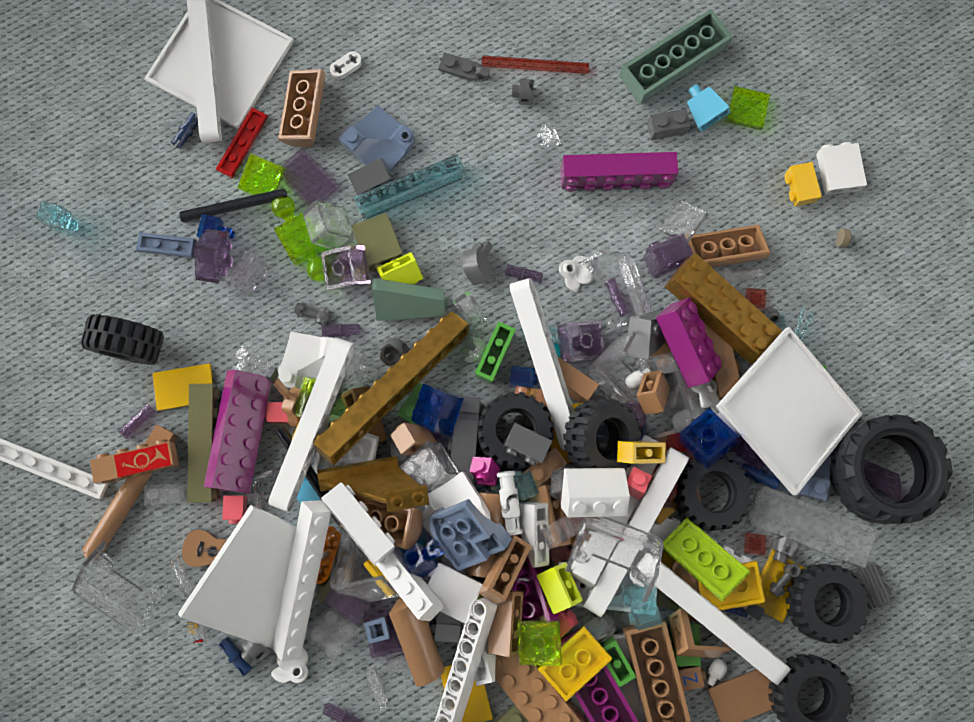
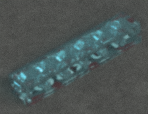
(410, 187)

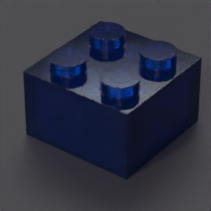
(437, 409)
(708, 438)

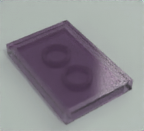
(308, 178)

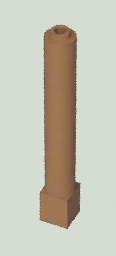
(123, 500)

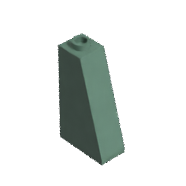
(407, 301)

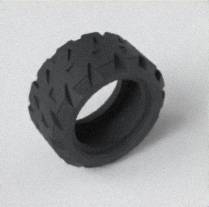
(929, 463)

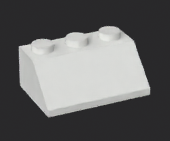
(595, 492)

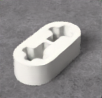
(345, 65)

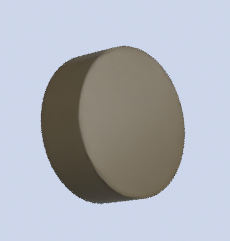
(843, 238)

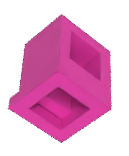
(484, 471)

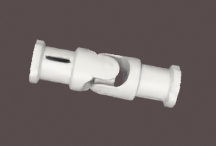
(510, 506)

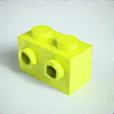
(401, 270)
(559, 588)

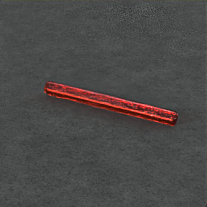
(535, 64)

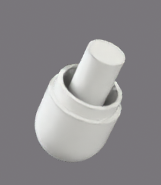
(634, 380)
(717, 671)

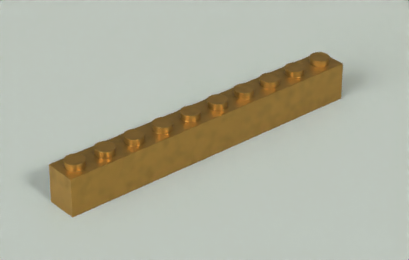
(391, 388)

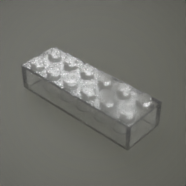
(811, 526)

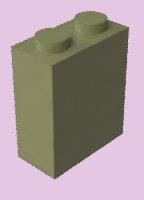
(378, 239)

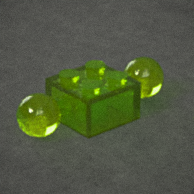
(296, 238)

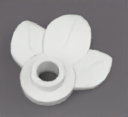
(578, 274)
(707, 395)
(287, 669)

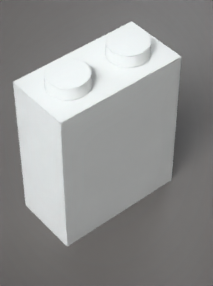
(841, 168)
(454, 590)

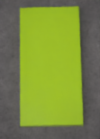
(705, 559)

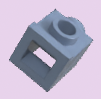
(377, 629)

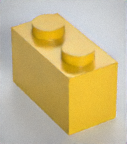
(803, 184)
(641, 452)

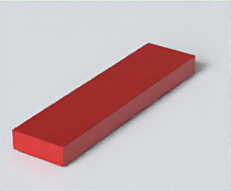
(242, 142)

